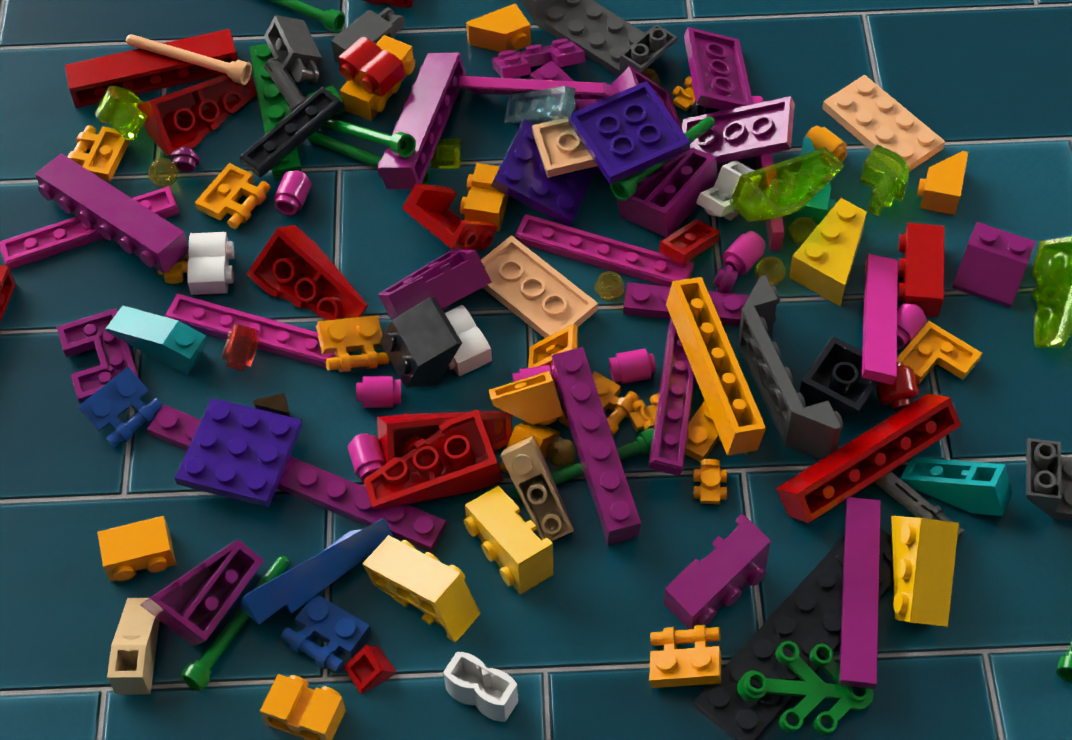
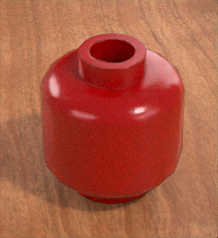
(901, 392)

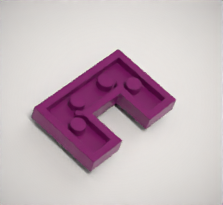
(518, 64)
(112, 351)

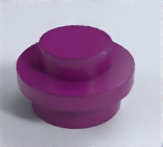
(185, 159)
(725, 279)

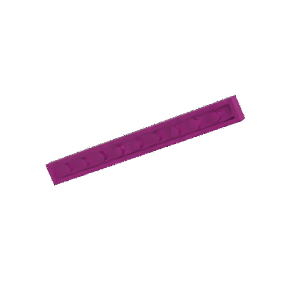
(319, 487)

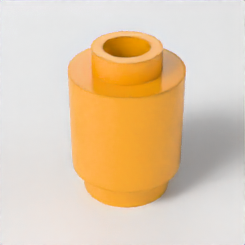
(823, 138)

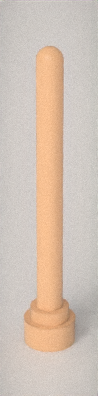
(238, 71)

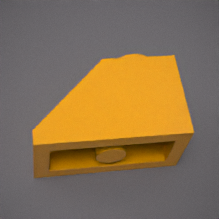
(500, 30)
(943, 184)
(529, 399)

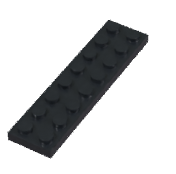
(807, 619)

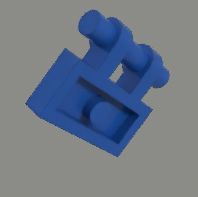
(115, 398)
(330, 624)

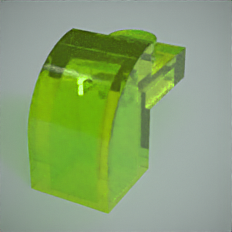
(120, 111)
(887, 175)

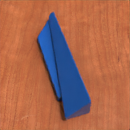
(314, 575)

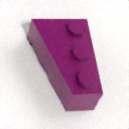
(671, 193)
(445, 278)
(719, 576)
(203, 595)

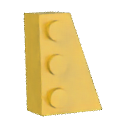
(829, 252)
(509, 540)
(923, 569)
(424, 583)

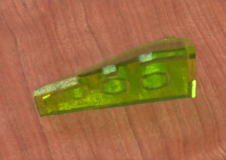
(784, 185)
(1053, 292)

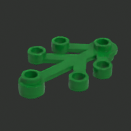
(810, 687)

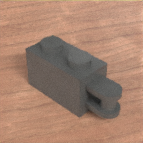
(369, 26)
(295, 47)

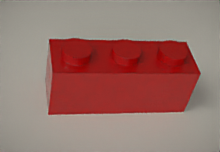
(922, 267)

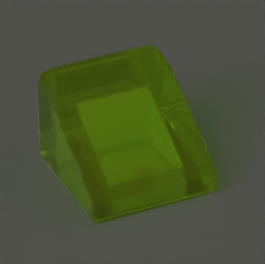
(447, 154)

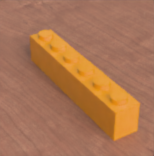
(715, 366)

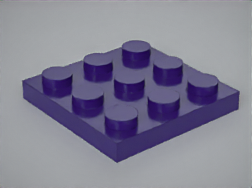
(629, 132)
(525, 180)
(239, 452)

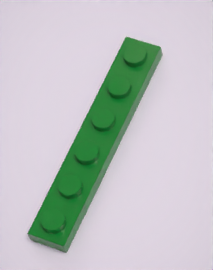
(272, 105)

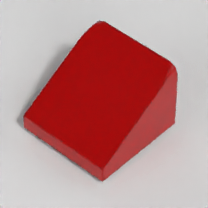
(369, 668)

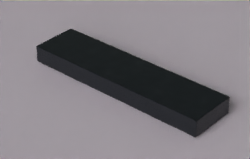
(291, 132)

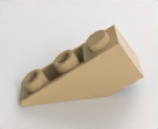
(537, 489)
(133, 650)

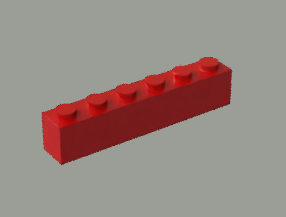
(146, 70)
(868, 457)

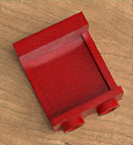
(431, 209)

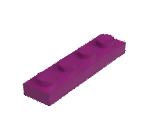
(652, 300)

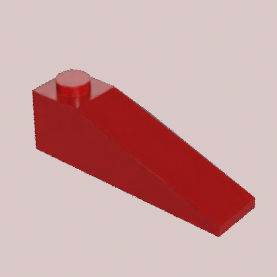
(193, 112)
(301, 273)
(400, 432)
(443, 465)

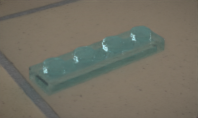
(540, 105)

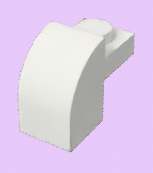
(717, 198)

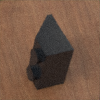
(421, 344)
(837, 379)

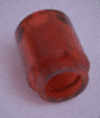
(240, 347)

